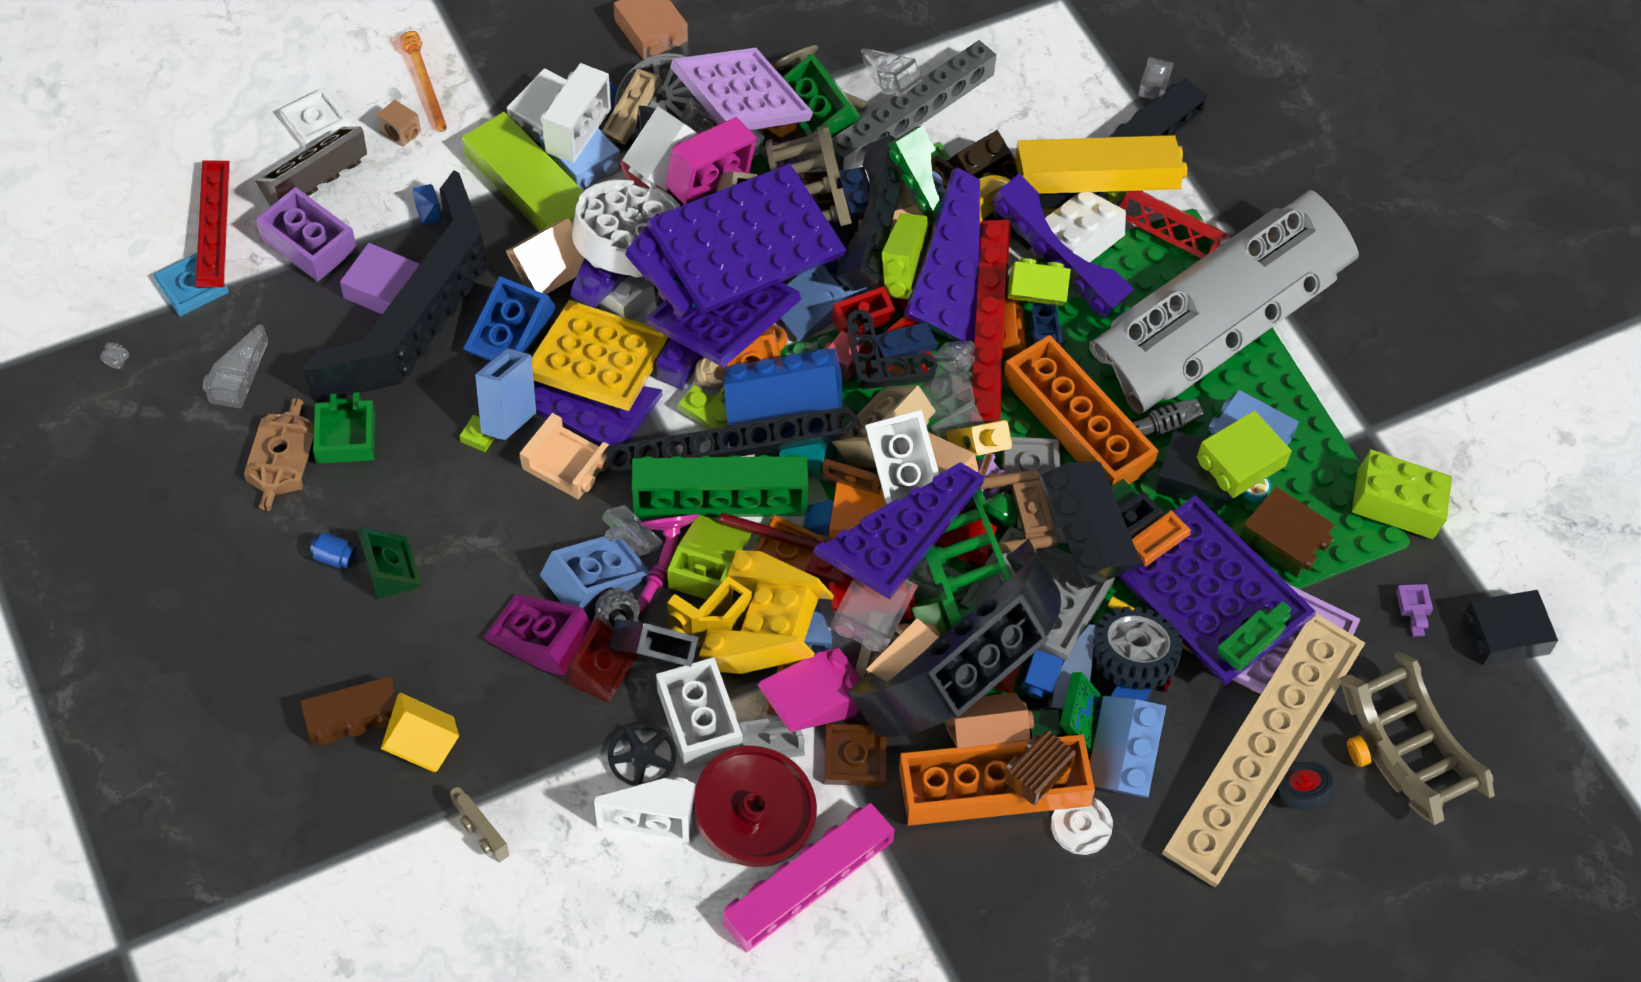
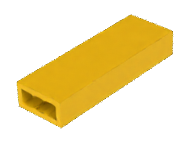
(1101, 164)

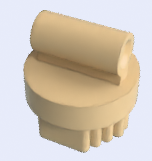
(708, 374)

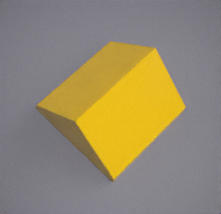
(419, 733)

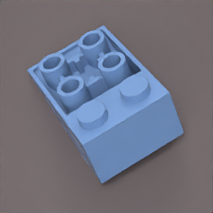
(818, 293)

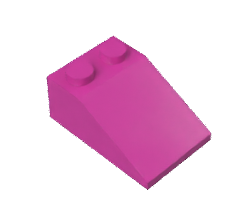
(813, 691)

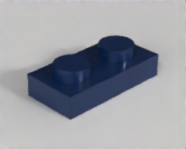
(906, 341)

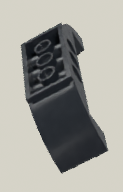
(968, 656)

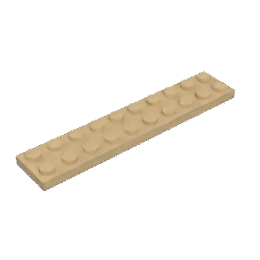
(1263, 750)

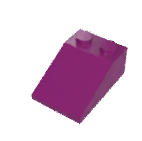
(539, 632)

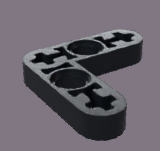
(880, 366)

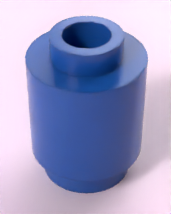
(333, 551)

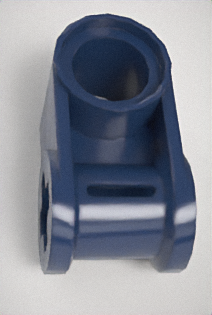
(1044, 326)

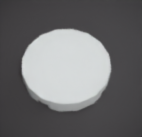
(1081, 835)

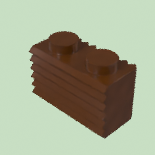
(1039, 767)

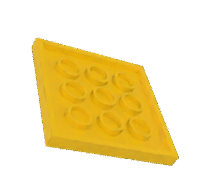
(598, 355)

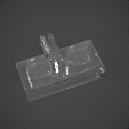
(627, 526)

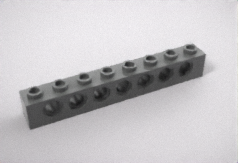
(917, 106)

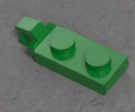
(1254, 636)

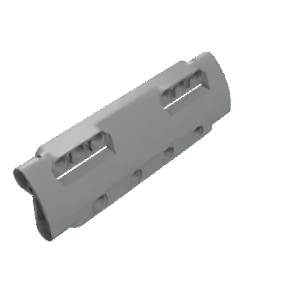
(1228, 300)

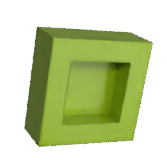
(473, 437)

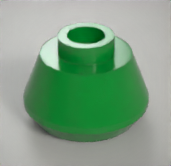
(1001, 510)

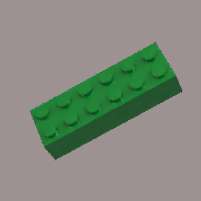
(720, 485)

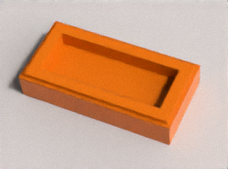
(1160, 537)

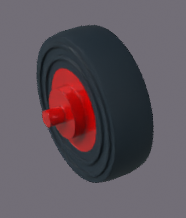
(1306, 786)

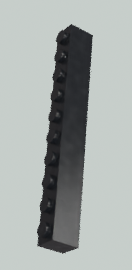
(1162, 117)

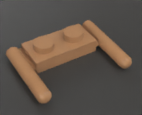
(1031, 509)

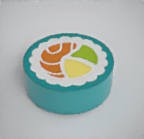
(1258, 492)

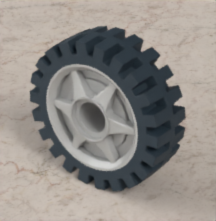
(1136, 648)

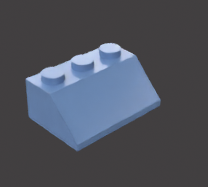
(1126, 745)

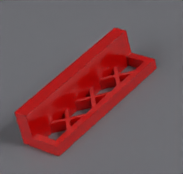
(1181, 217)

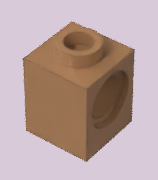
(399, 123)

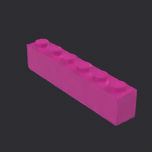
(807, 877)

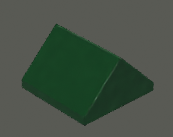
(389, 562)

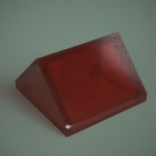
(597, 667)

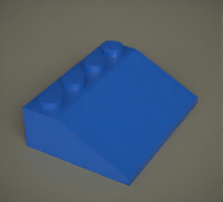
(782, 389)

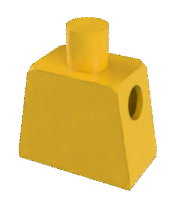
(984, 437)

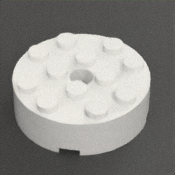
(610, 220)

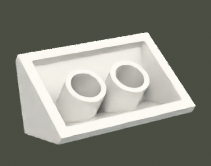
(902, 454)

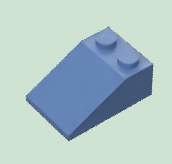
(590, 568)

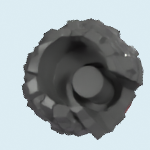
(616, 604)

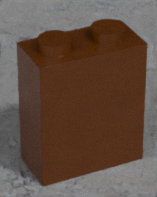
(1287, 532)

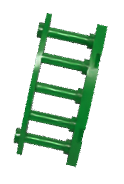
(938, 556)

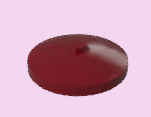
(754, 806)

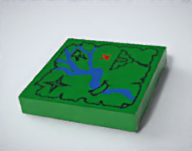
(1081, 709)

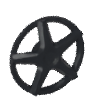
(641, 754)

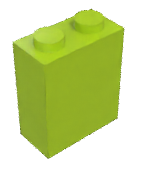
(904, 254)
(1243, 454)

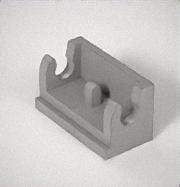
(773, 735)

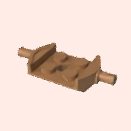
(281, 471)

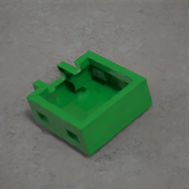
(344, 430)

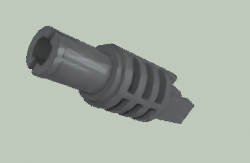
(1169, 417)

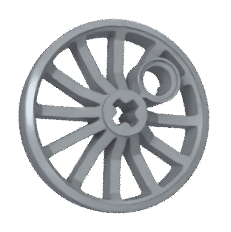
(669, 95)

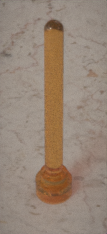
(412, 45)

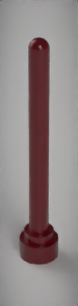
(768, 531)

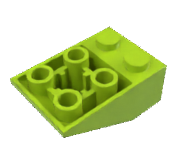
(1038, 282)
(705, 557)

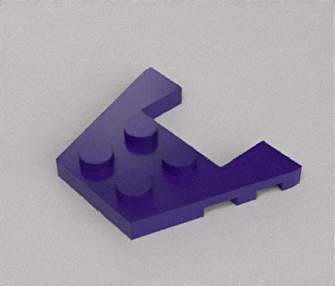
(654, 266)

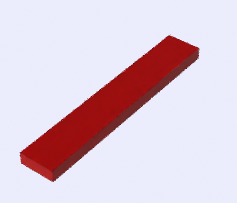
(213, 224)

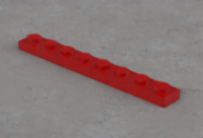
(991, 318)

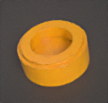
(1358, 751)

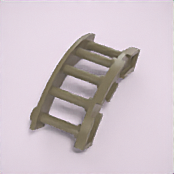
(822, 143)
(1388, 756)

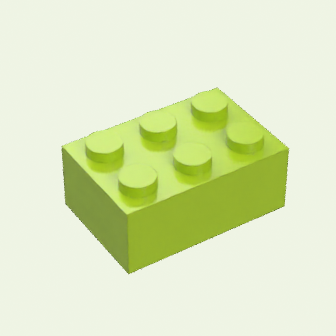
(1402, 494)

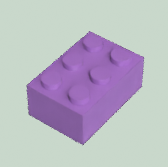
(306, 233)

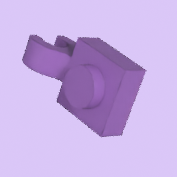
(1416, 603)

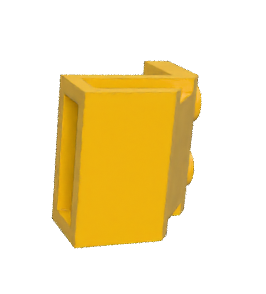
(715, 613)

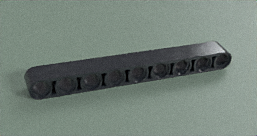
(747, 433)

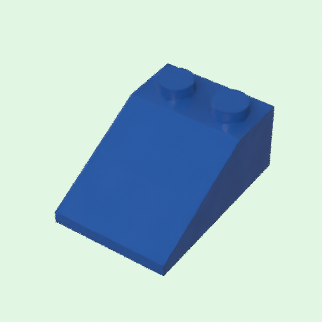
(510, 320)

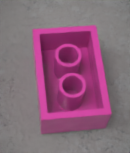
(704, 159)

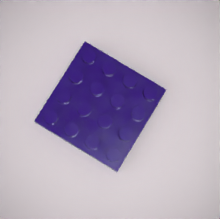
(727, 329)

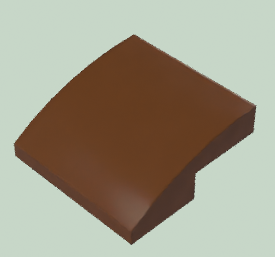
(851, 476)

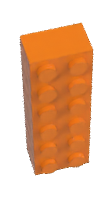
(1078, 411)
(972, 784)

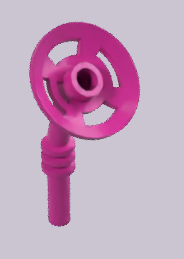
(659, 573)

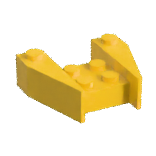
(775, 619)

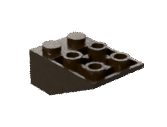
(987, 158)

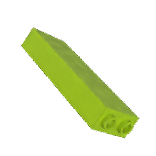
(522, 171)

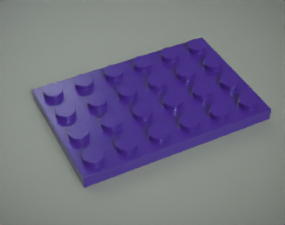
(745, 238)
(1213, 587)

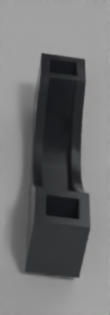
(863, 255)

